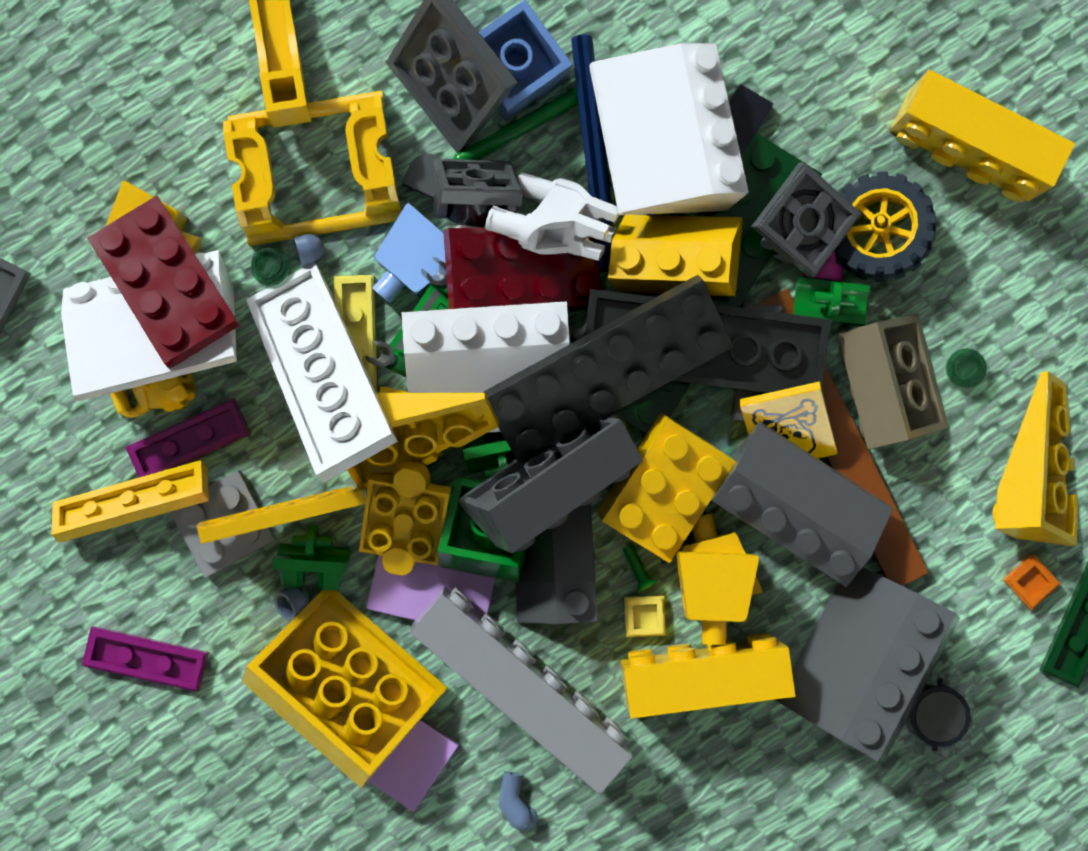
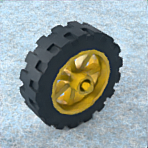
(920, 240)

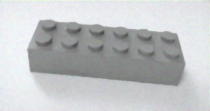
(521, 689)

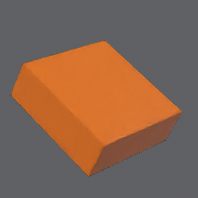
(1031, 581)

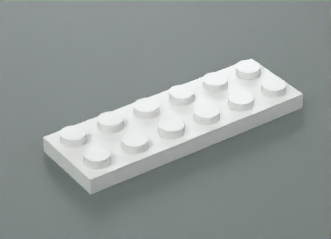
(320, 373)

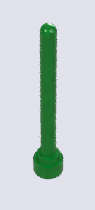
(520, 127)

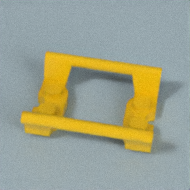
(371, 170)

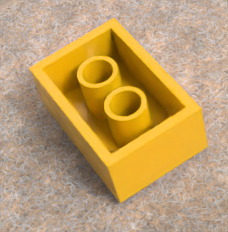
(666, 489)

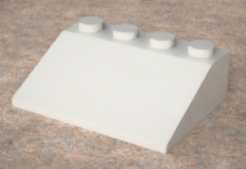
(669, 130)
(479, 345)
(112, 350)

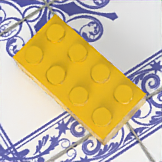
(981, 138)
(706, 676)

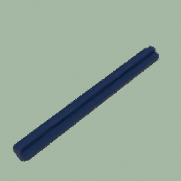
(592, 133)

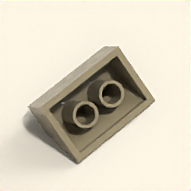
(892, 381)

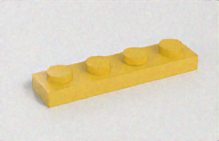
(130, 501)

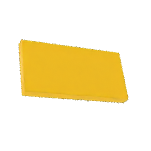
(280, 513)

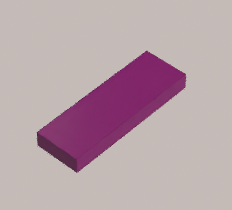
(189, 439)
(145, 658)

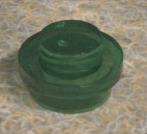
(270, 266)
(966, 368)

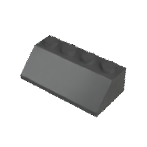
(544, 489)
(803, 504)

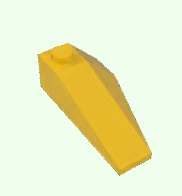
(426, 427)
(1033, 486)

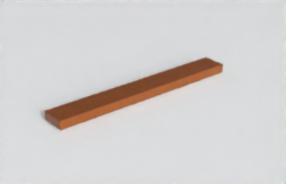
(895, 549)

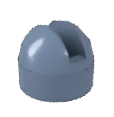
(309, 249)
(290, 602)

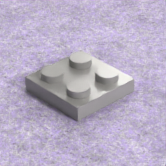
(226, 498)

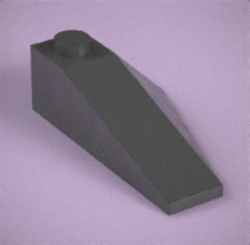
(560, 574)

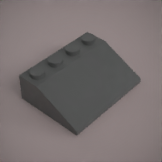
(869, 661)

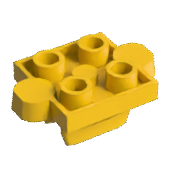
(404, 518)

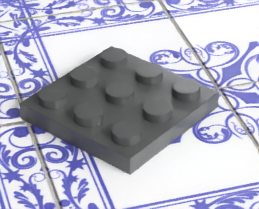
(450, 71)

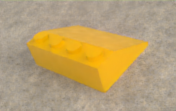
(343, 685)

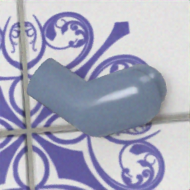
(512, 806)

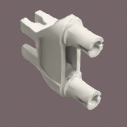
(561, 220)

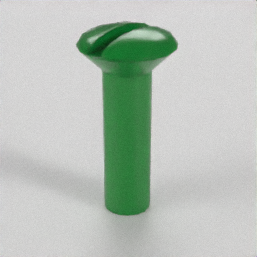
(645, 582)

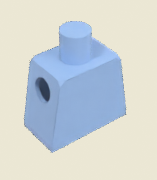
(406, 251)

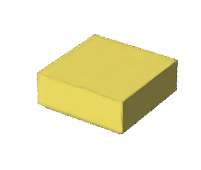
(644, 616)

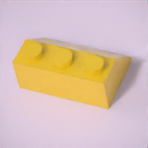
(665, 251)

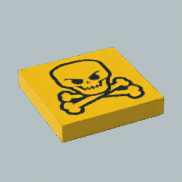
(796, 415)

